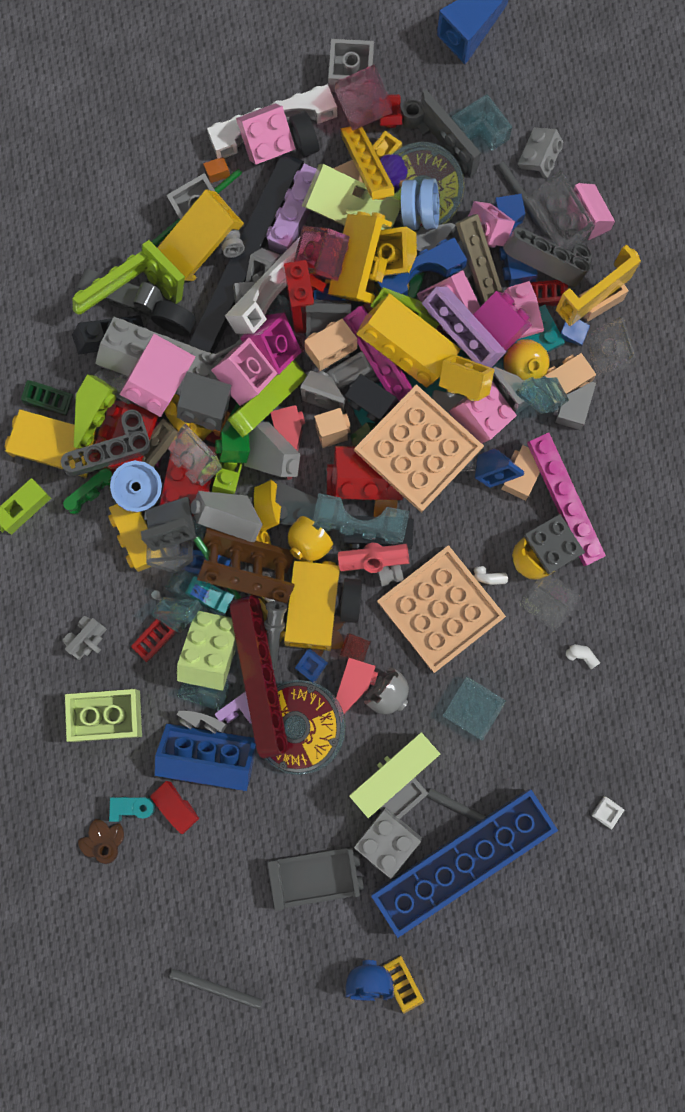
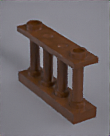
(255, 553)

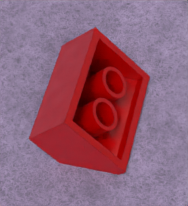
(113, 428)
(357, 479)

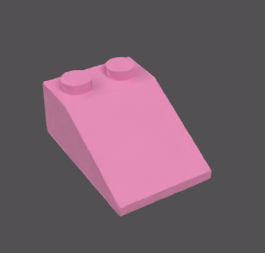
(157, 375)

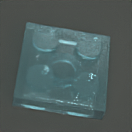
(474, 708)

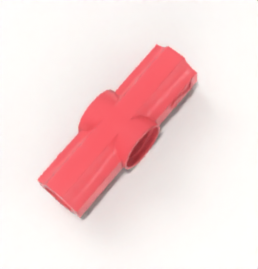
(373, 557)

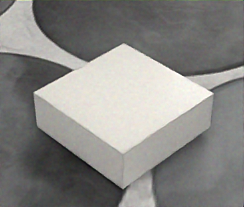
(607, 812)

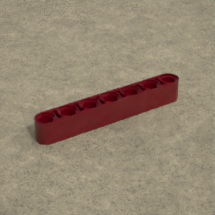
(258, 677)

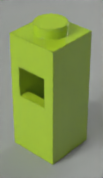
(22, 506)

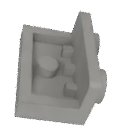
(541, 151)

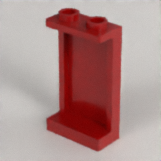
(299, 292)

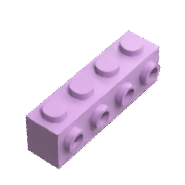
(292, 215)
(463, 327)

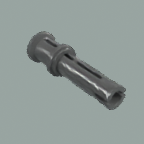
(274, 627)

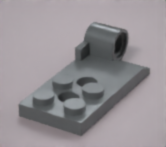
(433, 118)

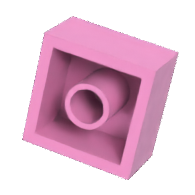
(265, 133)
(245, 370)
(485, 416)

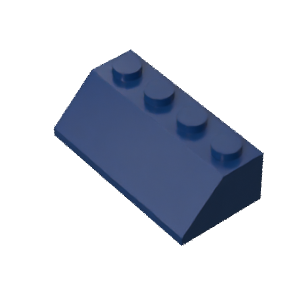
(205, 757)

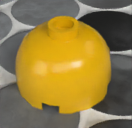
(527, 359)
(307, 541)
(527, 562)

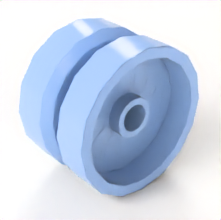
(420, 204)
(145, 476)

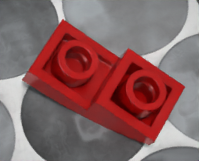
(174, 808)

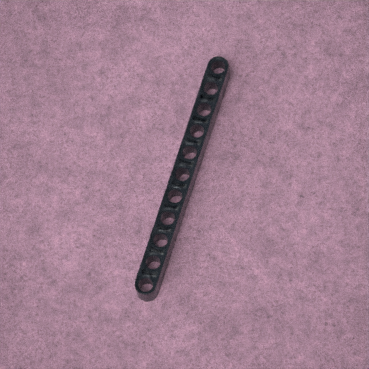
(254, 238)

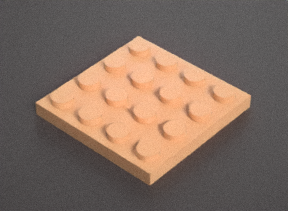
(418, 448)
(441, 609)

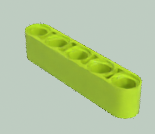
(260, 406)

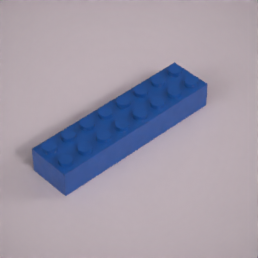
(463, 862)

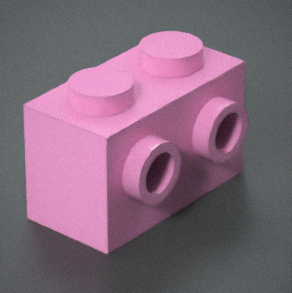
(494, 222)

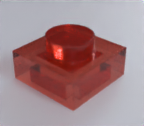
(355, 647)

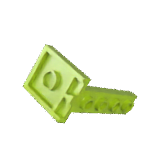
(151, 262)

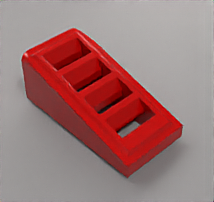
(553, 285)
(156, 624)

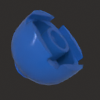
(369, 982)

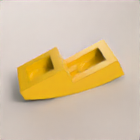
(265, 504)

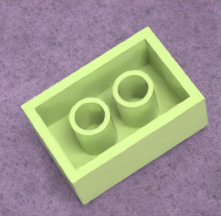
(207, 651)
(103, 715)

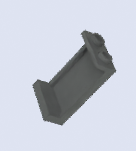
(315, 878)

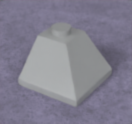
(507, 385)
(322, 391)

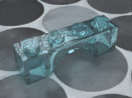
(389, 525)

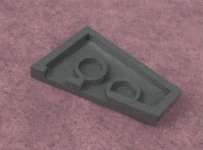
(294, 504)

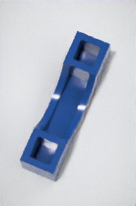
(444, 259)
(514, 270)

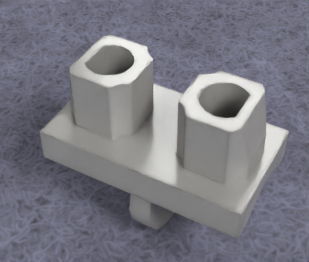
(86, 640)

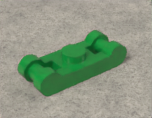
(88, 491)

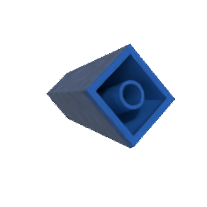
(466, 24)

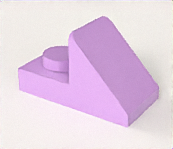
(230, 711)

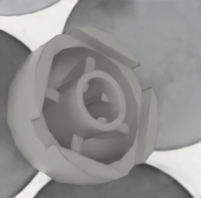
(388, 693)

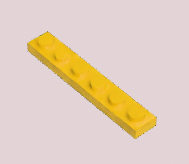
(367, 163)

